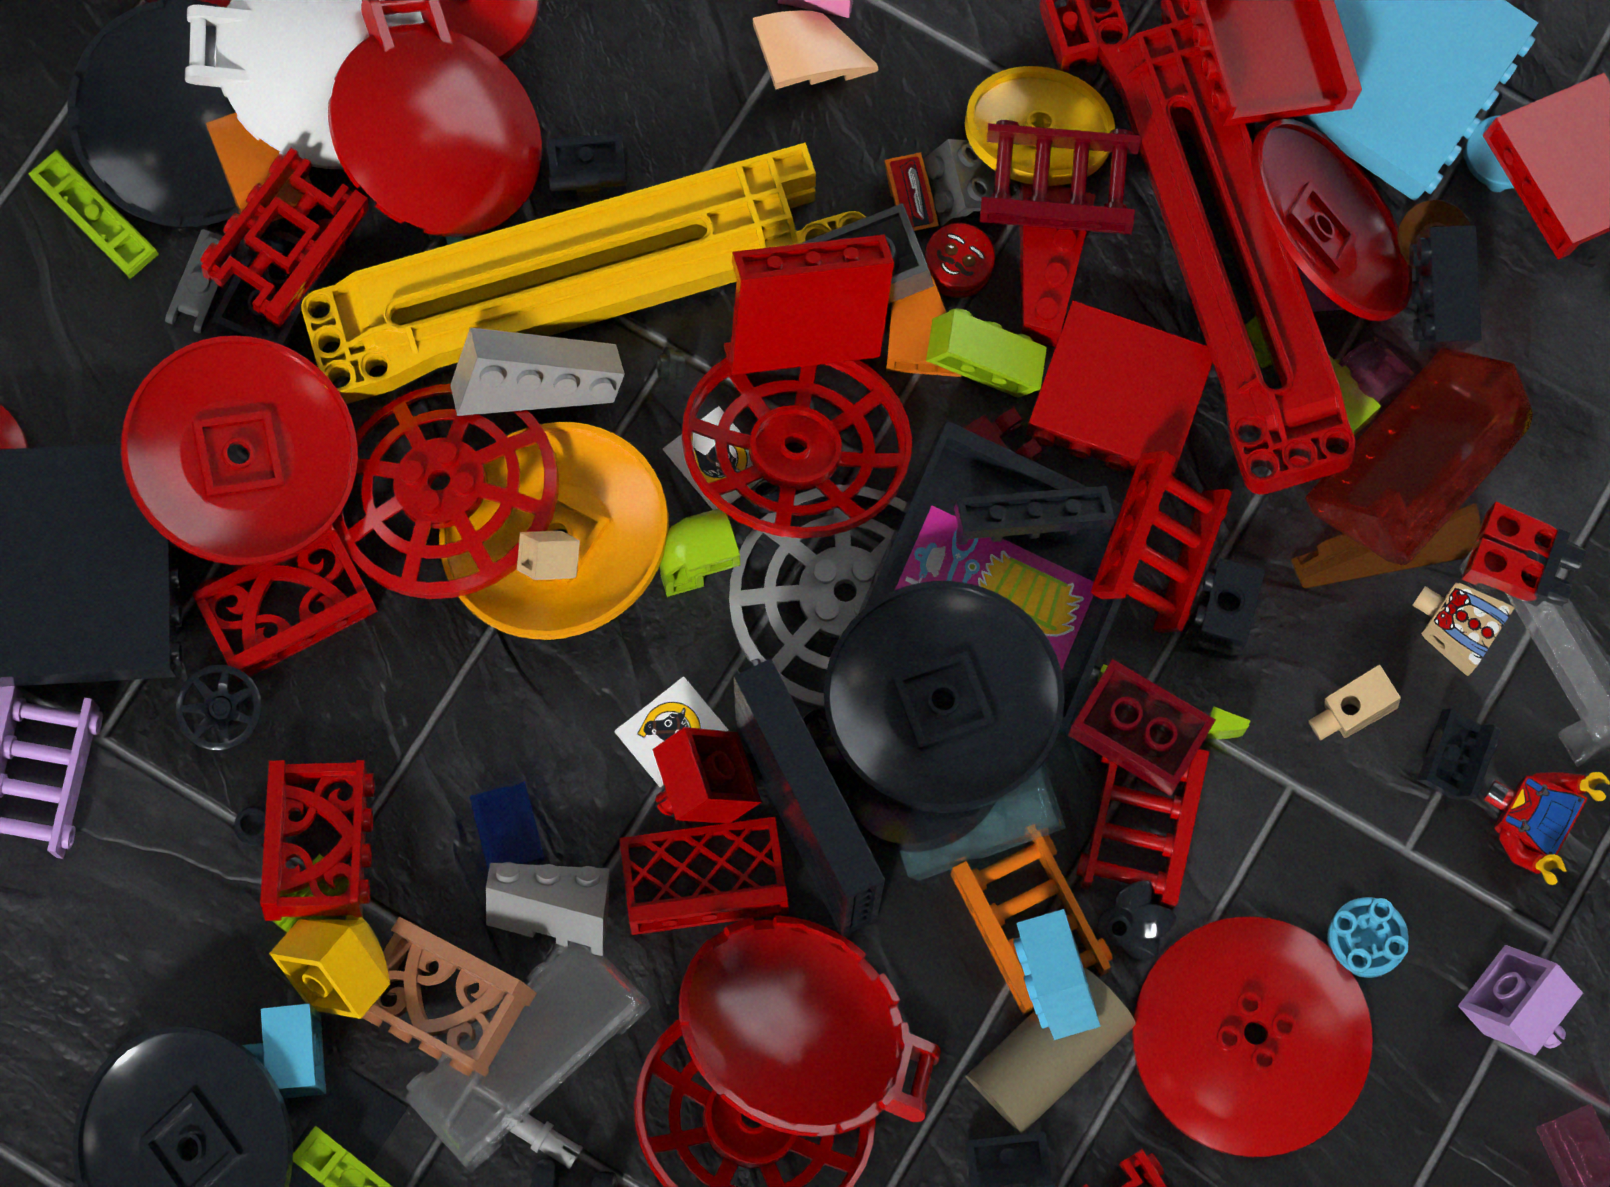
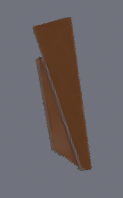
(1345, 559)

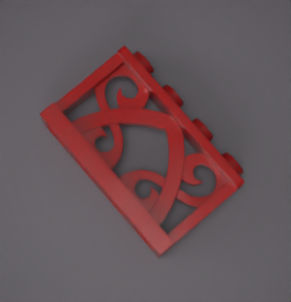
(264, 652)
(284, 799)

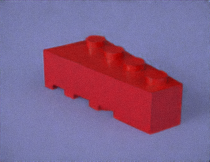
(1047, 271)

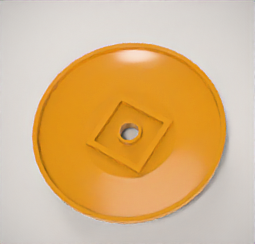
(606, 502)

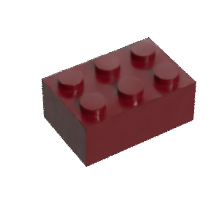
(1141, 727)

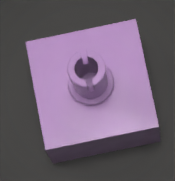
(1521, 1000)

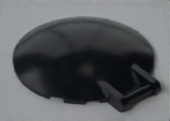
(144, 125)

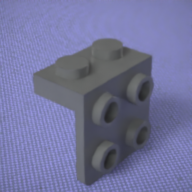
(960, 180)

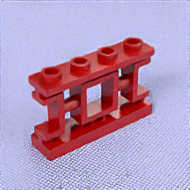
(309, 254)

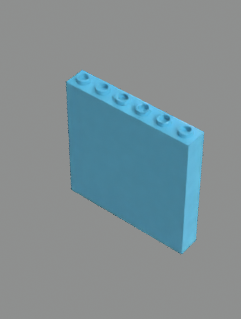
(1422, 82)

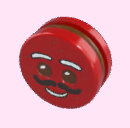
(960, 259)

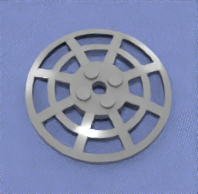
(814, 592)

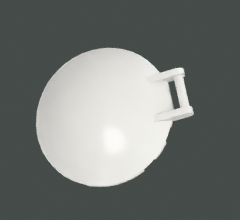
(281, 65)

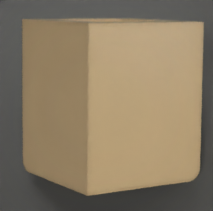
(548, 555)

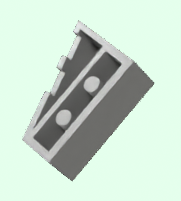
(550, 901)

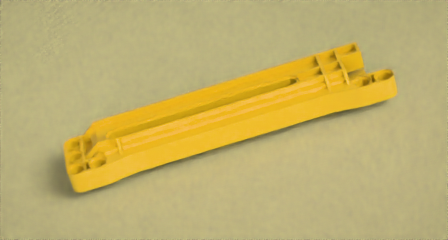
(560, 270)

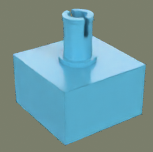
(292, 1049)

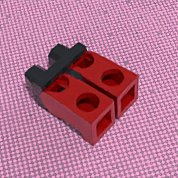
(1522, 557)

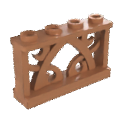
(493, 987)

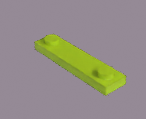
(93, 214)

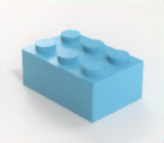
(1055, 975)

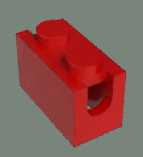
(1070, 33)

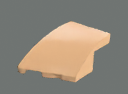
(809, 48)

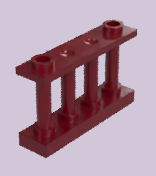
(1076, 212)

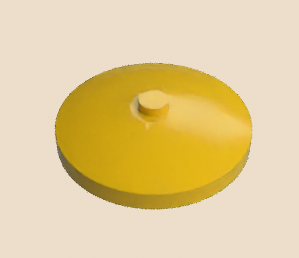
(1037, 99)

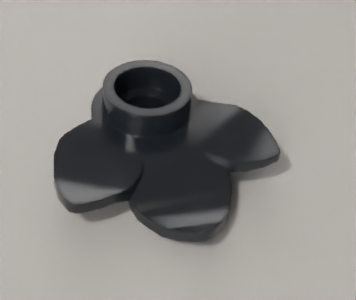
(1141, 921)

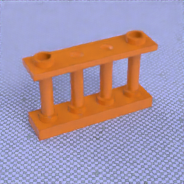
(991, 917)

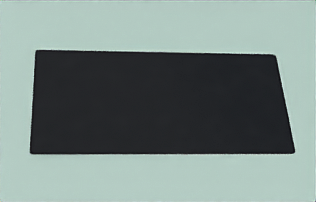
(354, 1117)

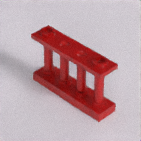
(1130, 535)
(1173, 846)

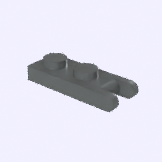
(196, 293)

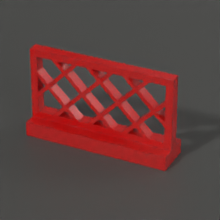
(710, 907)

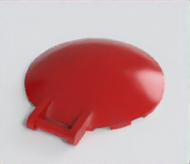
(433, 124)
(800, 1029)

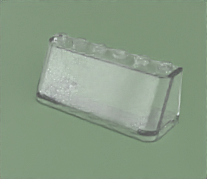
(1577, 667)
(574, 1013)

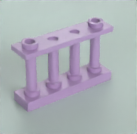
(88, 722)

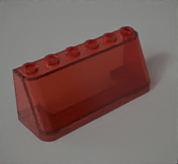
(1426, 454)

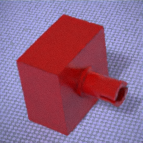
(705, 776)

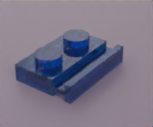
(507, 825)

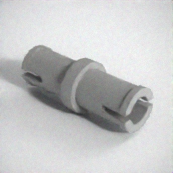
(547, 1140)

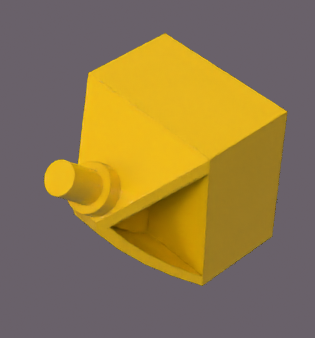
(334, 964)

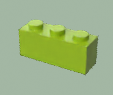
(986, 353)

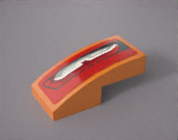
(911, 186)

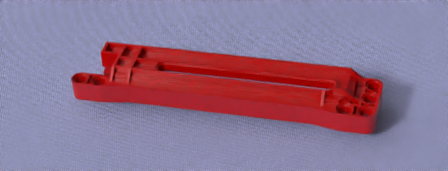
(1164, 94)

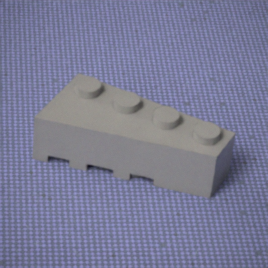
(532, 372)

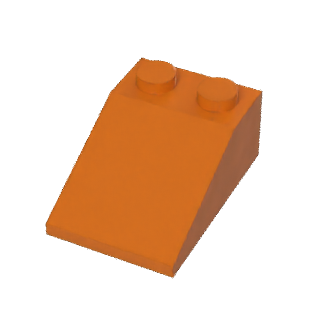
(246, 161)

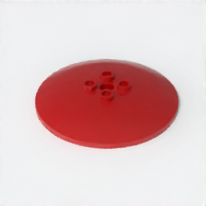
(1331, 219)
(250, 397)
(1242, 1093)

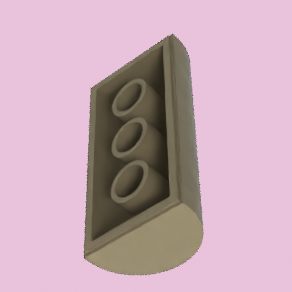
(1034, 1070)

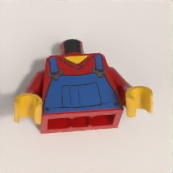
(1541, 816)

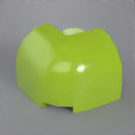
(696, 549)

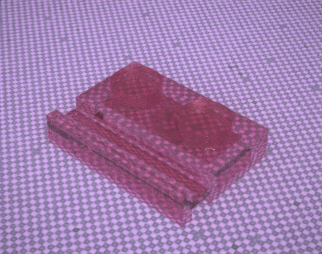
(1376, 370)
(1578, 1148)

